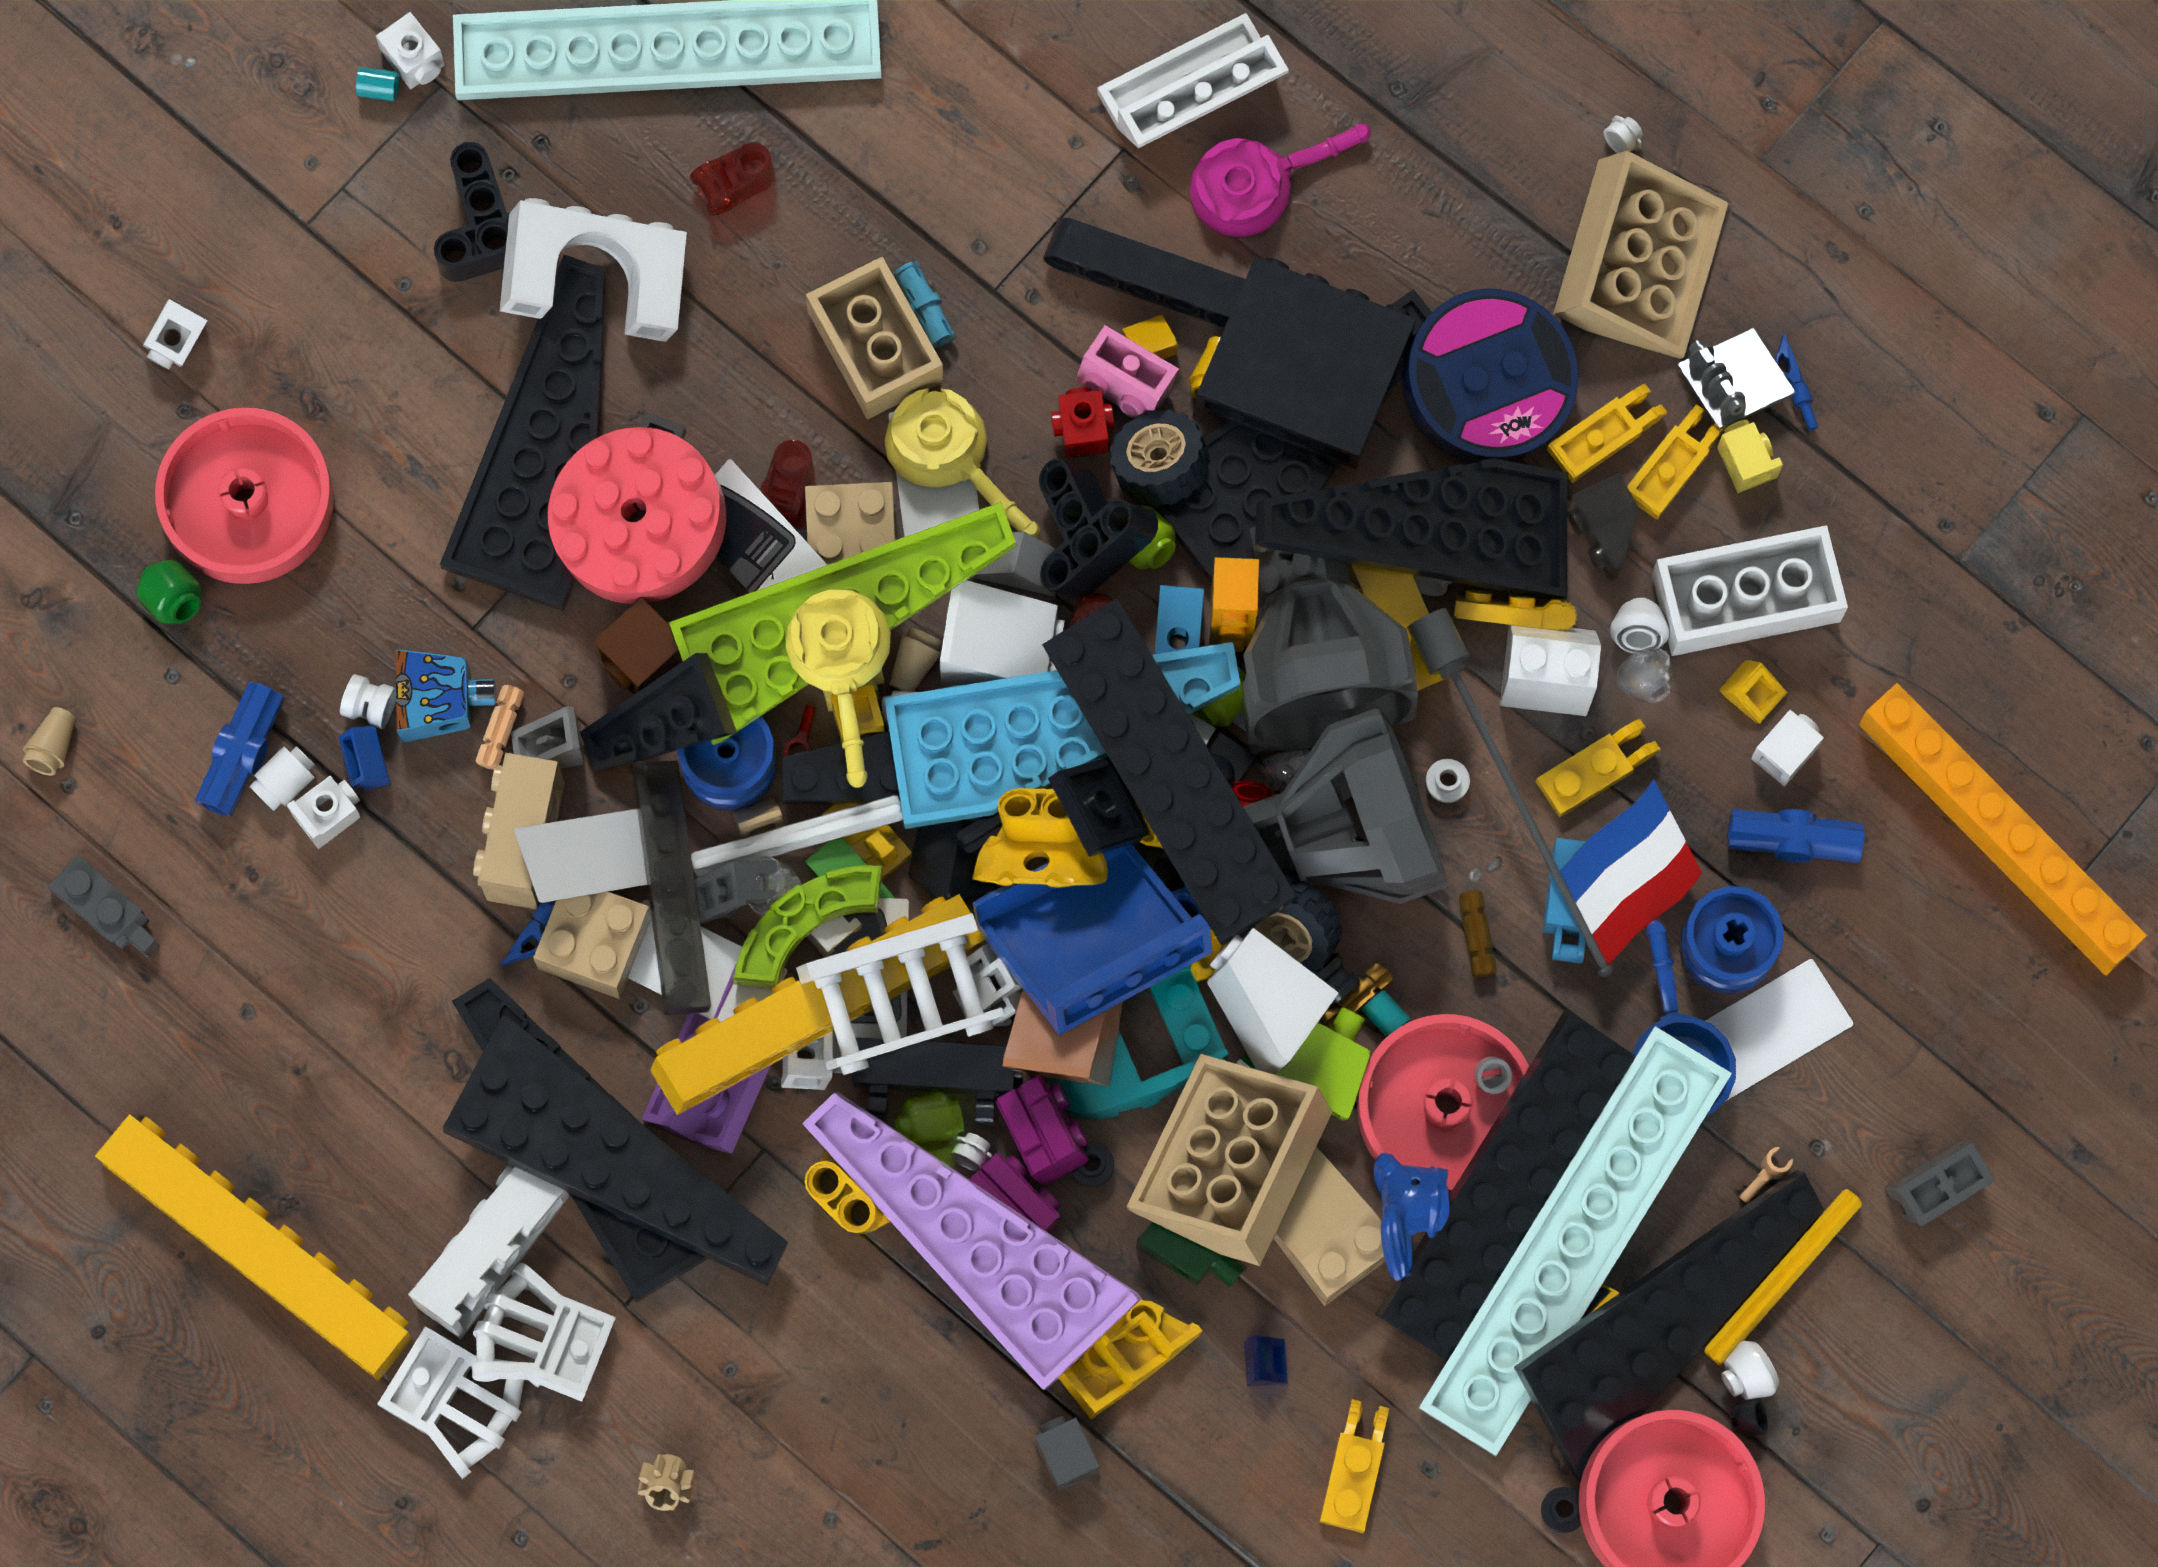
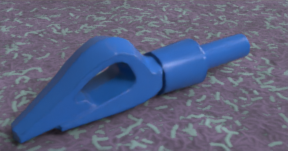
(1802, 395)
(533, 930)

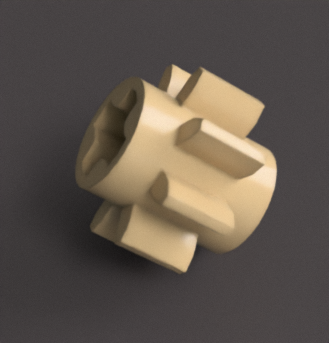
(666, 1482)

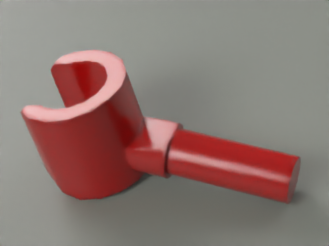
(803, 733)

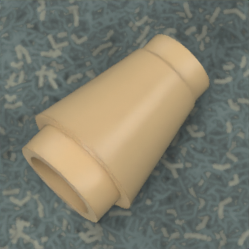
(914, 659)
(50, 742)

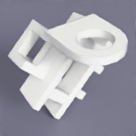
(989, 997)

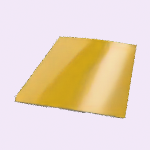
(1127, 1356)

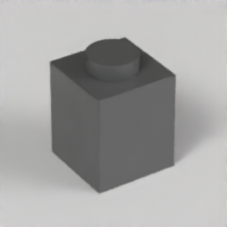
(1066, 1452)

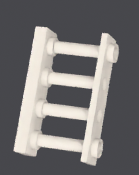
(910, 950)

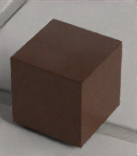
(637, 648)

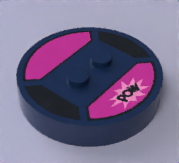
(1490, 376)

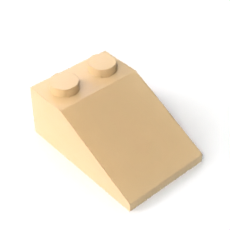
(1329, 1231)

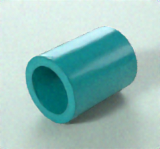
(377, 84)
(1385, 1013)

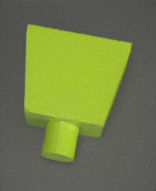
(1332, 1062)

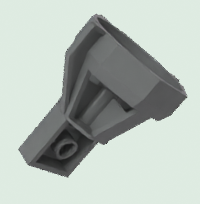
(1318, 640)
(1315, 832)

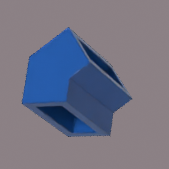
(364, 758)

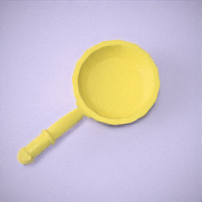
(941, 441)
(837, 646)

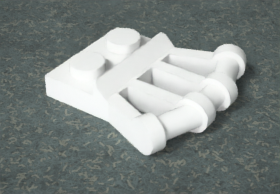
(568, 1350)
(428, 1383)

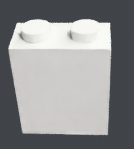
(995, 635)
(1550, 669)
(1267, 998)

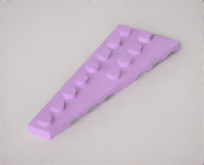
(1008, 1271)

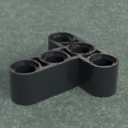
(482, 224)
(1095, 533)

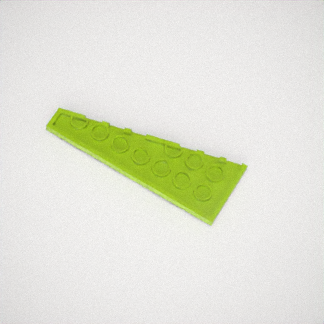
(901, 577)

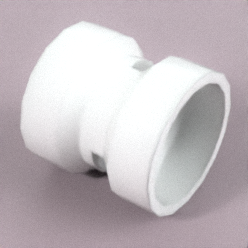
(368, 701)

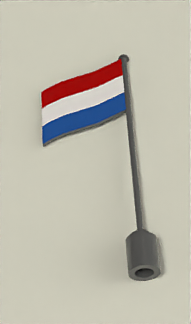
(1625, 869)

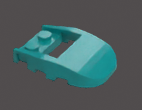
(1191, 1034)

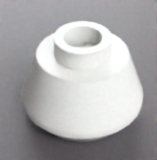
(1639, 626)
(1750, 1372)

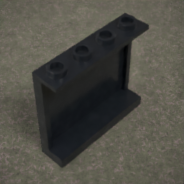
(1305, 361)

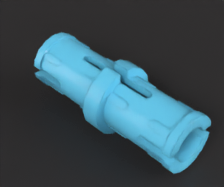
(924, 304)

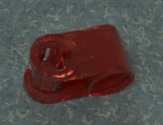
(731, 179)
(787, 488)

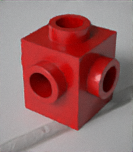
(1082, 422)

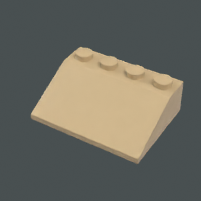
(1641, 255)
(1231, 1157)

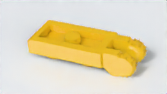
(1603, 434)
(1672, 465)
(1517, 611)
(1594, 769)
(1354, 1472)

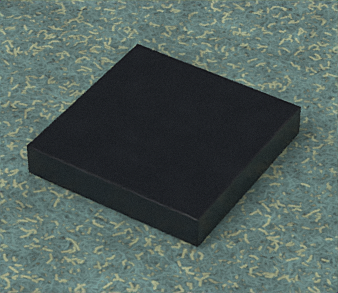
(1099, 806)

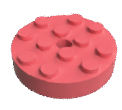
(236, 453)
(600, 494)
(1416, 1067)
(1681, 1454)

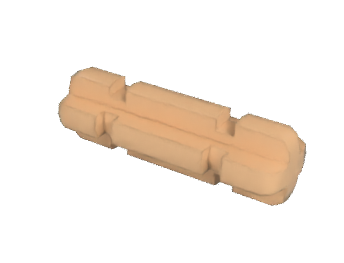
(499, 726)

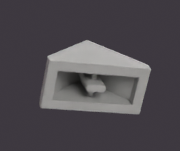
(1020, 566)
(551, 738)

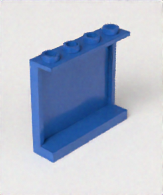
(1091, 944)

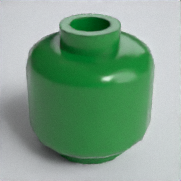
(169, 592)

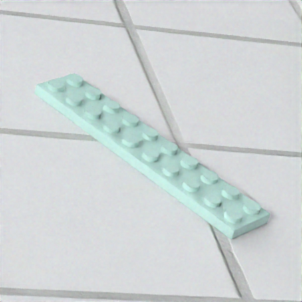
(664, 47)
(1576, 1236)

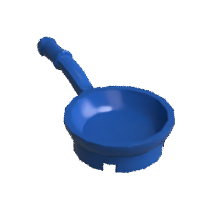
(1687, 1029)

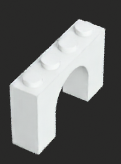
(647, 253)

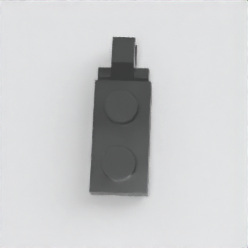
(103, 906)

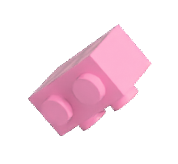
(1126, 373)

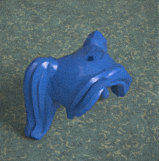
(1408, 1208)

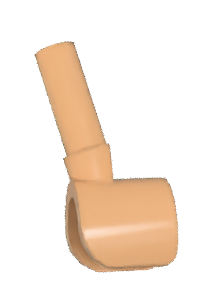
(1767, 1173)

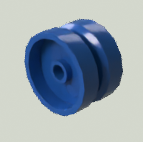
(735, 780)
(1734, 914)

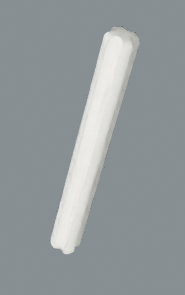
(800, 834)

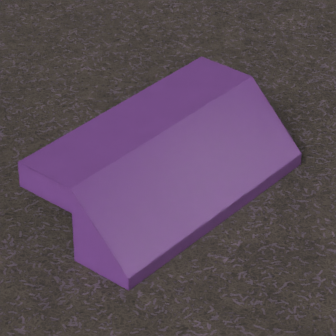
(717, 1120)

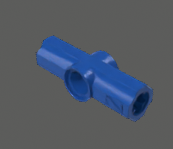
(240, 749)
(1795, 835)

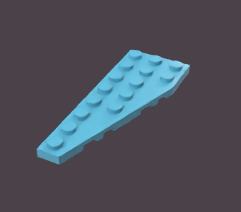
(979, 740)

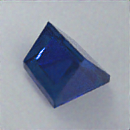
(1265, 1361)

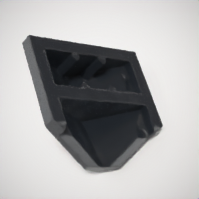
(943, 865)

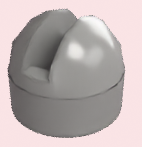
(1493, 1083)

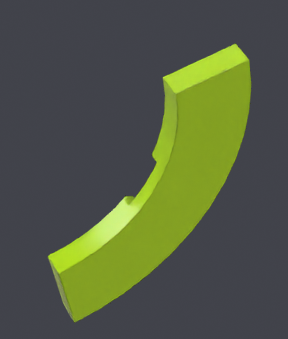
(798, 914)

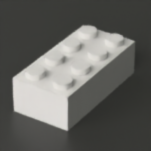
(1749, 590)

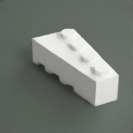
(487, 1249)

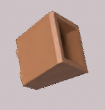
(1076, 1056)

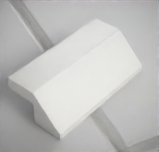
(1191, 81)

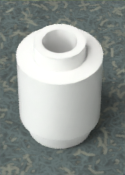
(283, 777)

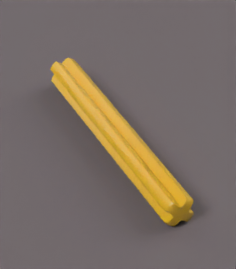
(1783, 1276)

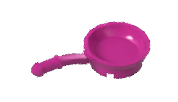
(1246, 186)

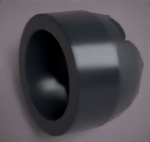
(1751, 1418)

